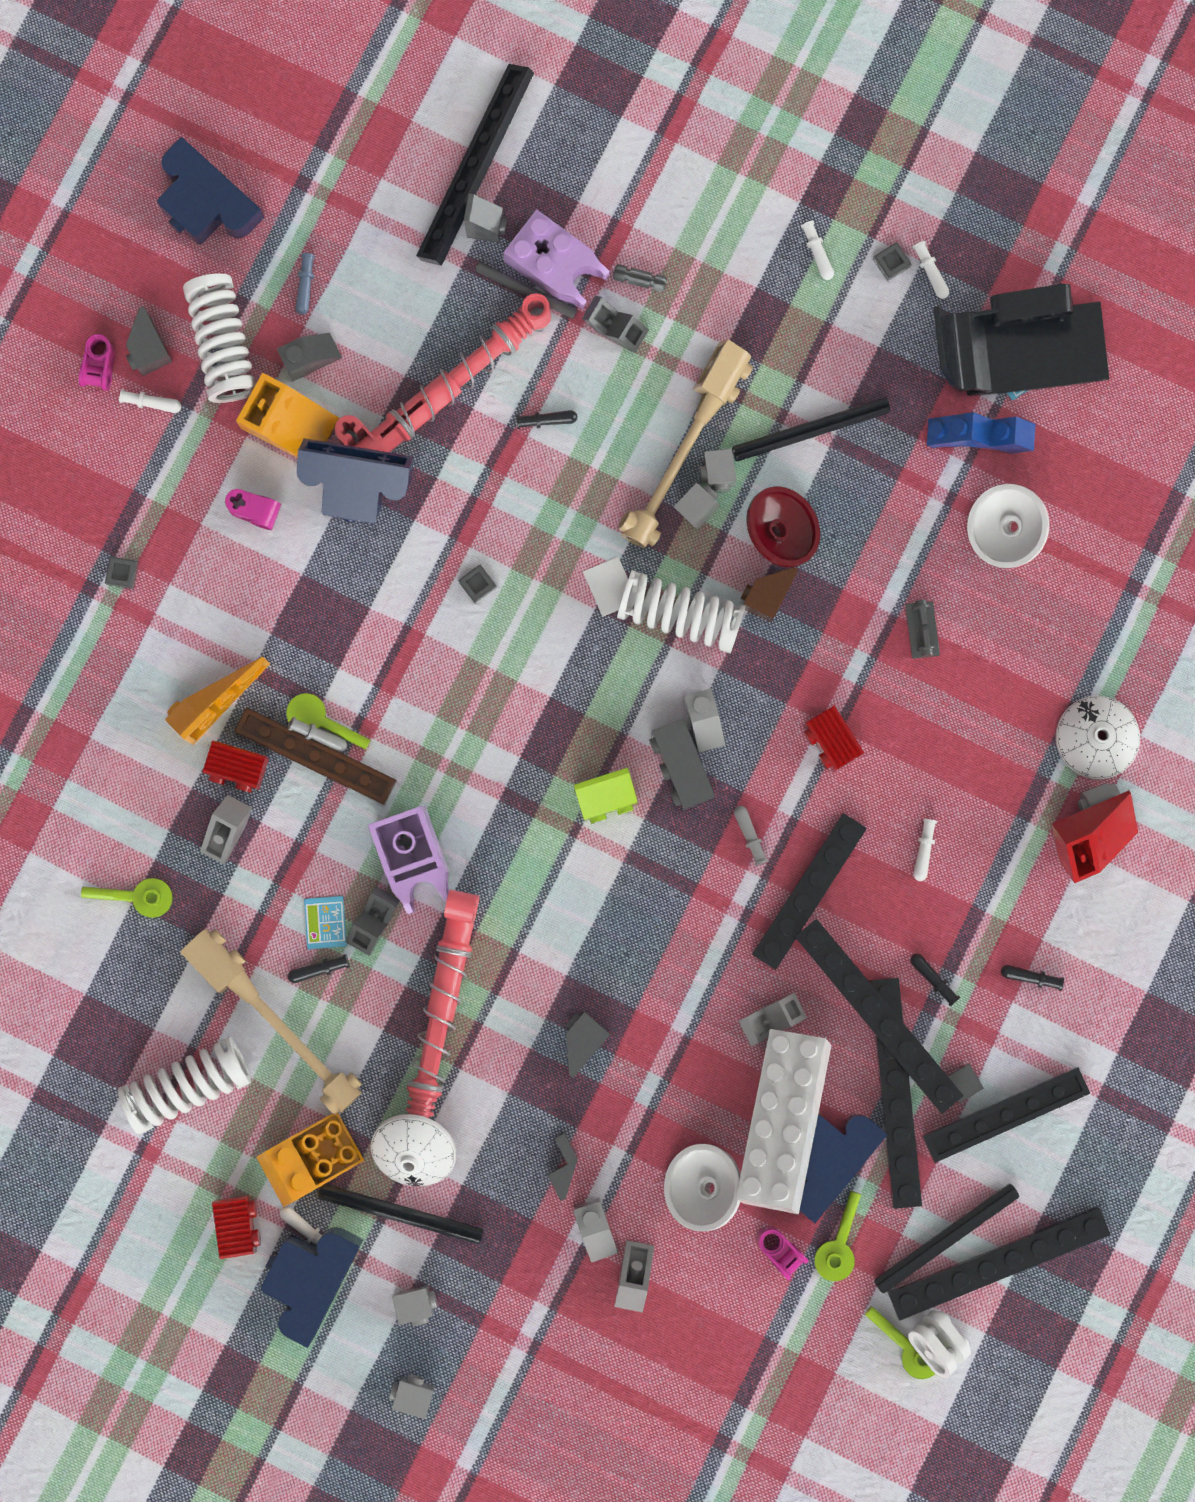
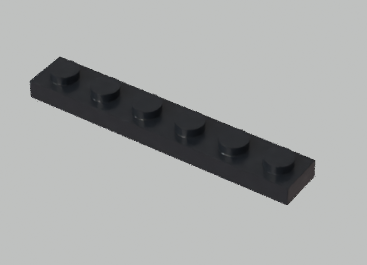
(809, 891)
(1006, 1114)

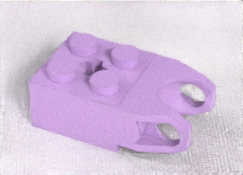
(561, 265)
(409, 866)

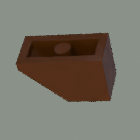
(768, 593)

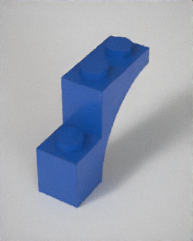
(978, 431)

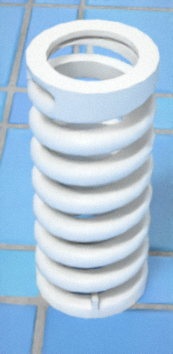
(223, 326)
(634, 597)
(141, 1115)

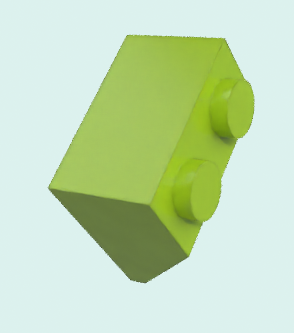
(606, 795)

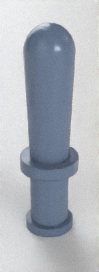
(305, 276)

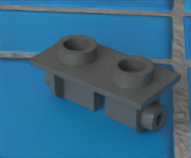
(922, 629)

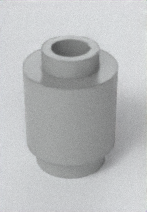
(1097, 795)

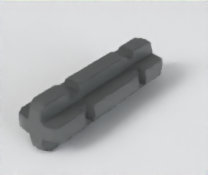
(640, 278)

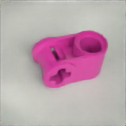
(97, 369)
(257, 509)
(784, 1255)

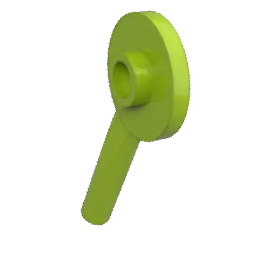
(311, 709)
(150, 897)
(834, 1258)
(910, 1358)

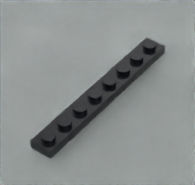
(475, 163)
(879, 1016)
(897, 1112)
(998, 1263)

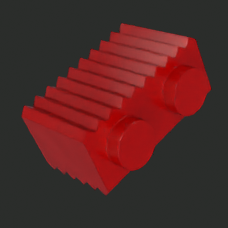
(833, 739)
(235, 766)
(235, 1226)

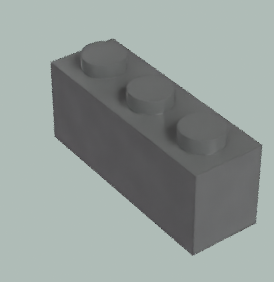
(681, 765)

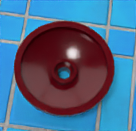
(791, 520)

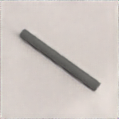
(524, 289)

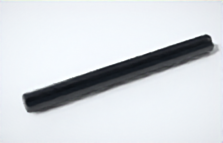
(811, 429)
(400, 1213)
(946, 1238)

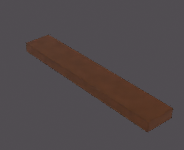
(315, 756)

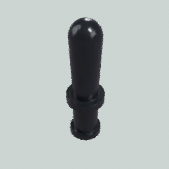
(554, 418)
(307, 972)
(1023, 975)
(933, 978)

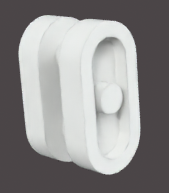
(939, 1343)

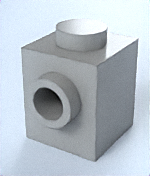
(718, 470)
(698, 505)
(414, 1305)
(412, 1396)

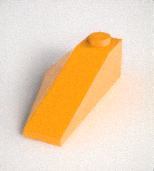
(202, 709)

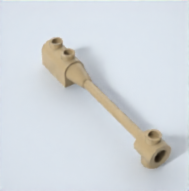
(717, 387)
(225, 971)

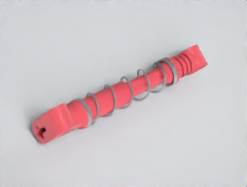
(403, 423)
(444, 995)

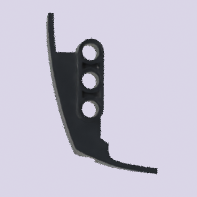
(1023, 343)

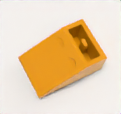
(284, 416)
(310, 1159)

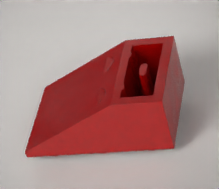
(1095, 836)

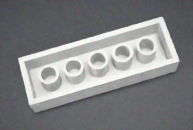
(784, 1121)

